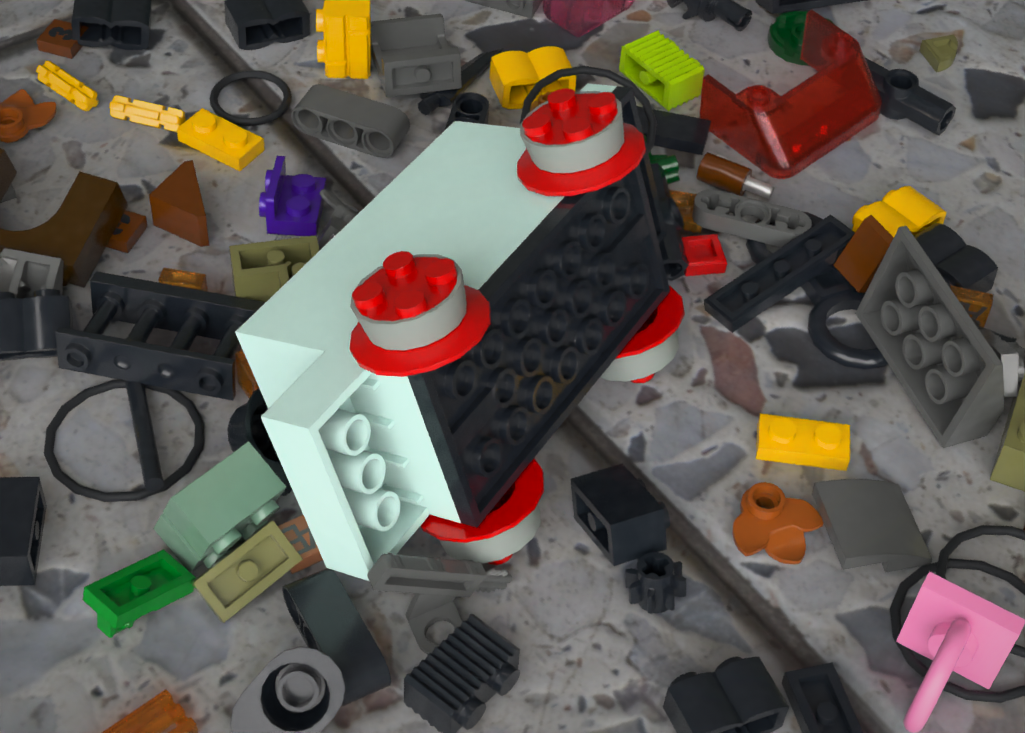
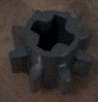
(655, 582)

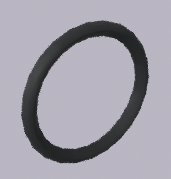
(246, 75)

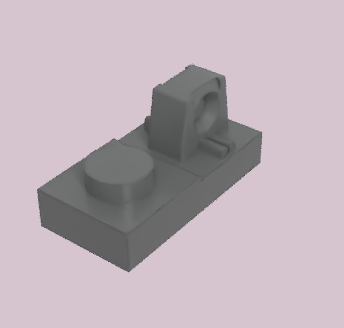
(1012, 358)

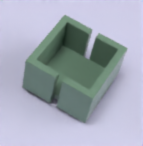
(220, 508)

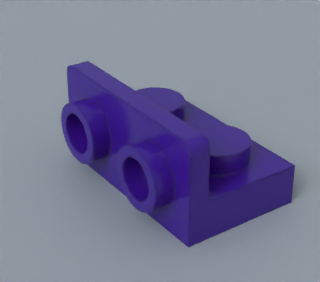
(291, 202)

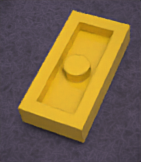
(220, 139)
(803, 442)

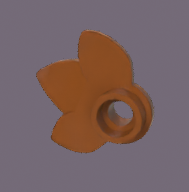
(20, 115)
(778, 527)

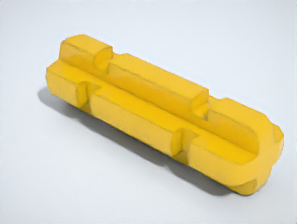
(67, 86)
(146, 113)

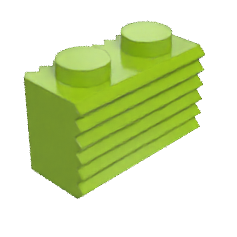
(662, 70)

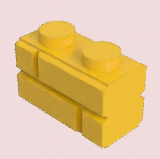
(346, 38)

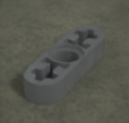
(727, 203)

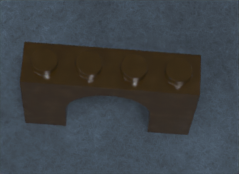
(78, 228)

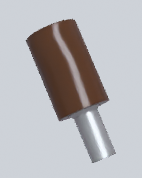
(731, 176)

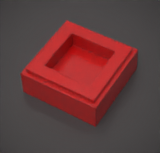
(704, 255)

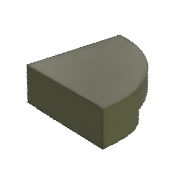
(940, 51)

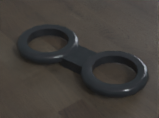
(829, 294)

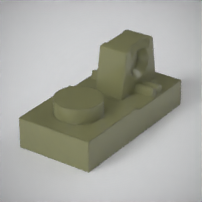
(246, 571)

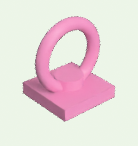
(959, 636)

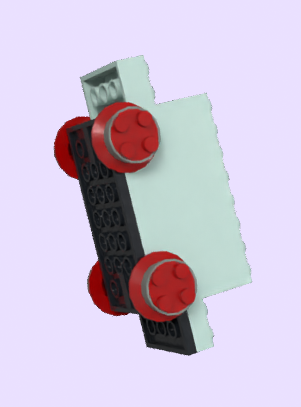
(464, 328)

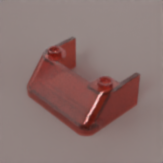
(806, 122)

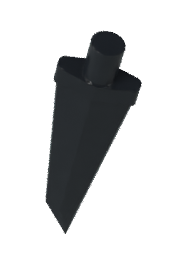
(469, 73)

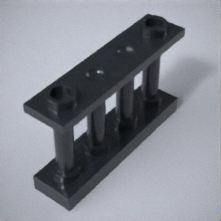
(162, 307)

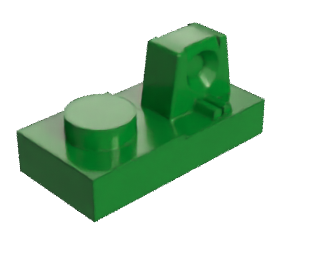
(137, 591)

